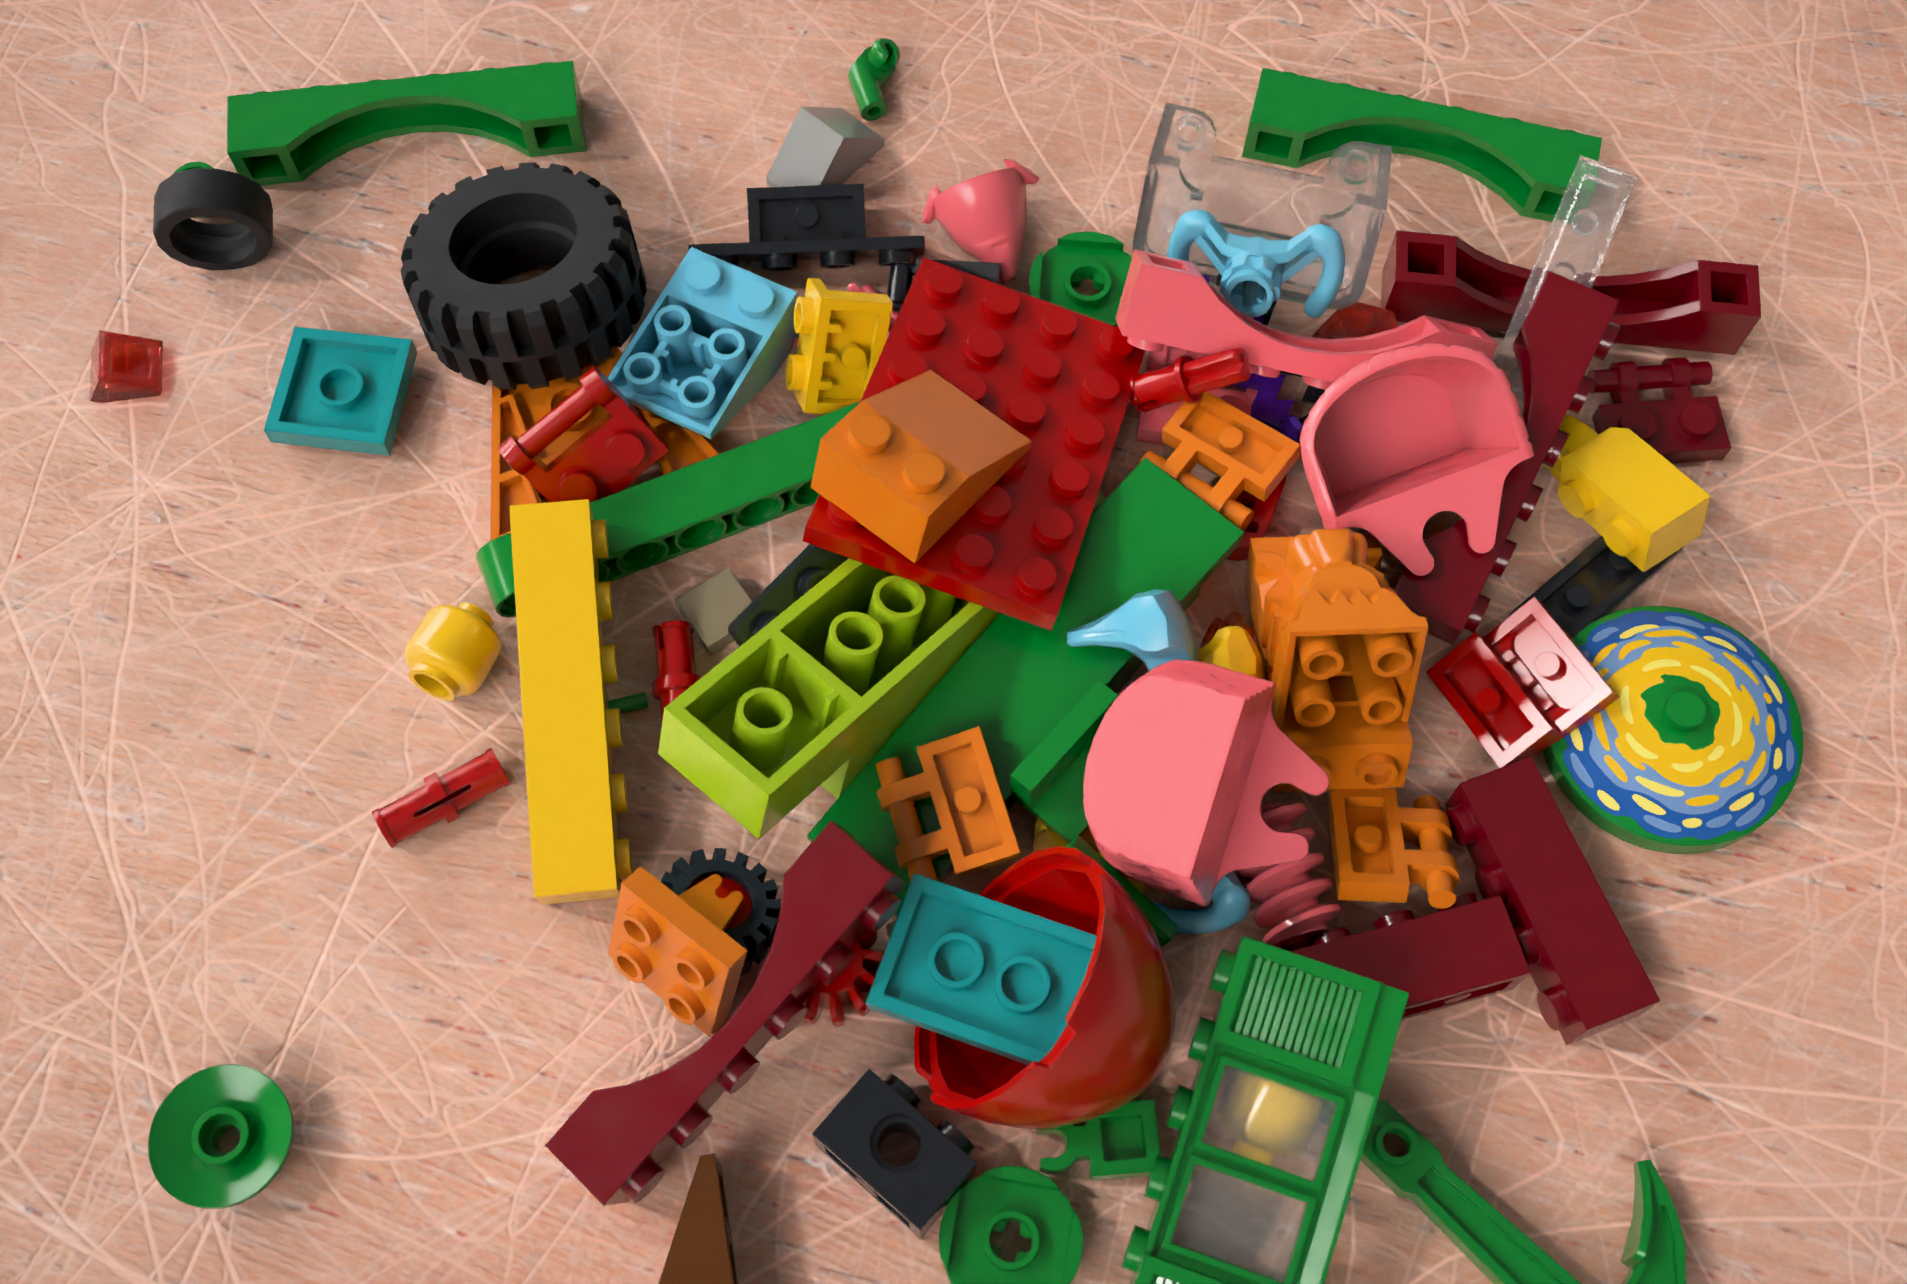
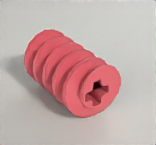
(1287, 889)

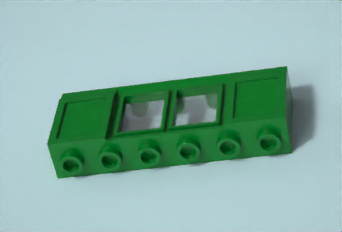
(1268, 1123)

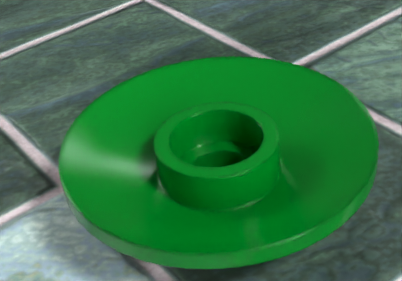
(194, 1118)

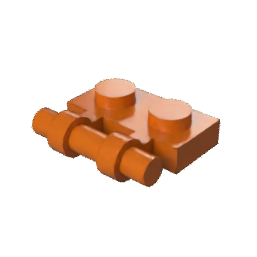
(1231, 445)
(966, 800)
(1371, 852)

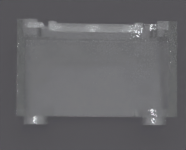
(1263, 200)

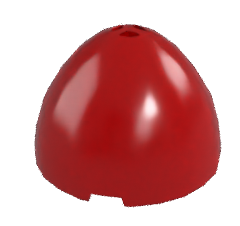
(1115, 1026)

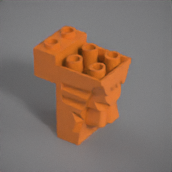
(1338, 653)

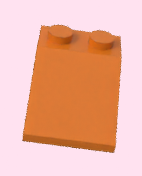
(914, 461)

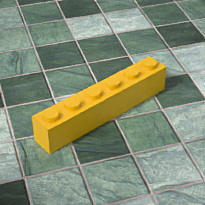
(566, 703)

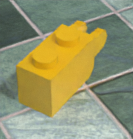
(1628, 493)

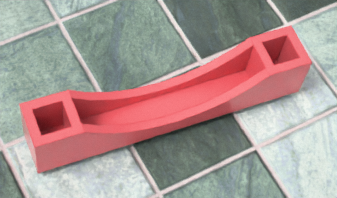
(1176, 307)

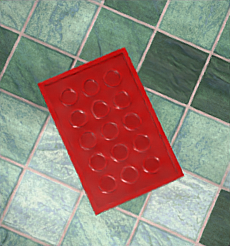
(1046, 376)

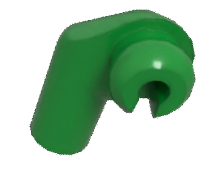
(870, 74)

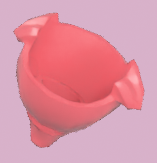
(986, 215)

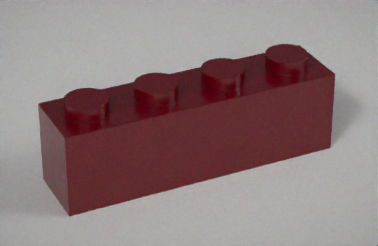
(1555, 904)
(1434, 957)

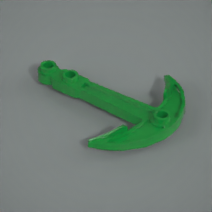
(1496, 1245)

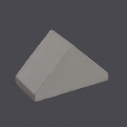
(823, 149)

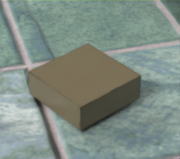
(713, 607)

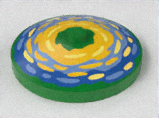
(1692, 745)

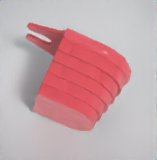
(1411, 440)
(1185, 775)

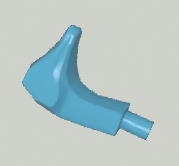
(1146, 625)

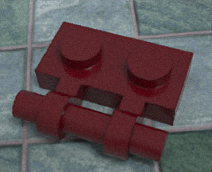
(1678, 427)

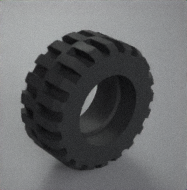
(533, 326)

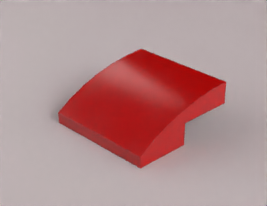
(1522, 684)

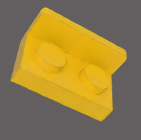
(836, 346)

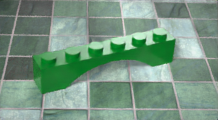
(1310, 118)
(297, 131)

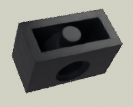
(910, 1192)

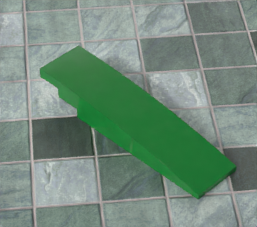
(1026, 677)

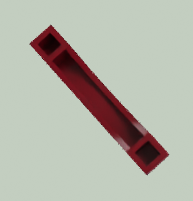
(1677, 307)
(1552, 354)
(630, 1129)

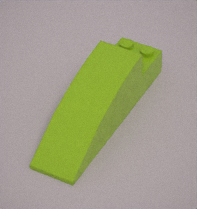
(817, 691)

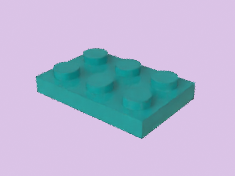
(980, 971)

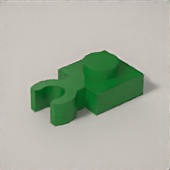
(1114, 1144)

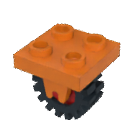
(695, 933)

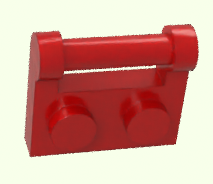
(597, 462)

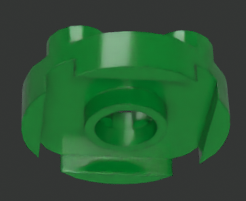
(1079, 258)
(1003, 1197)

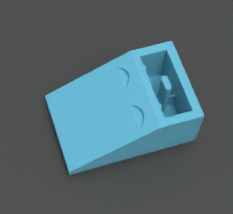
(707, 344)

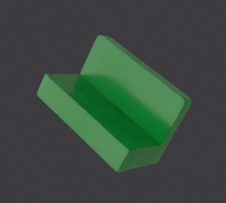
(1054, 772)

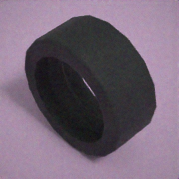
(213, 194)

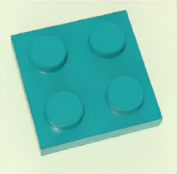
(341, 391)

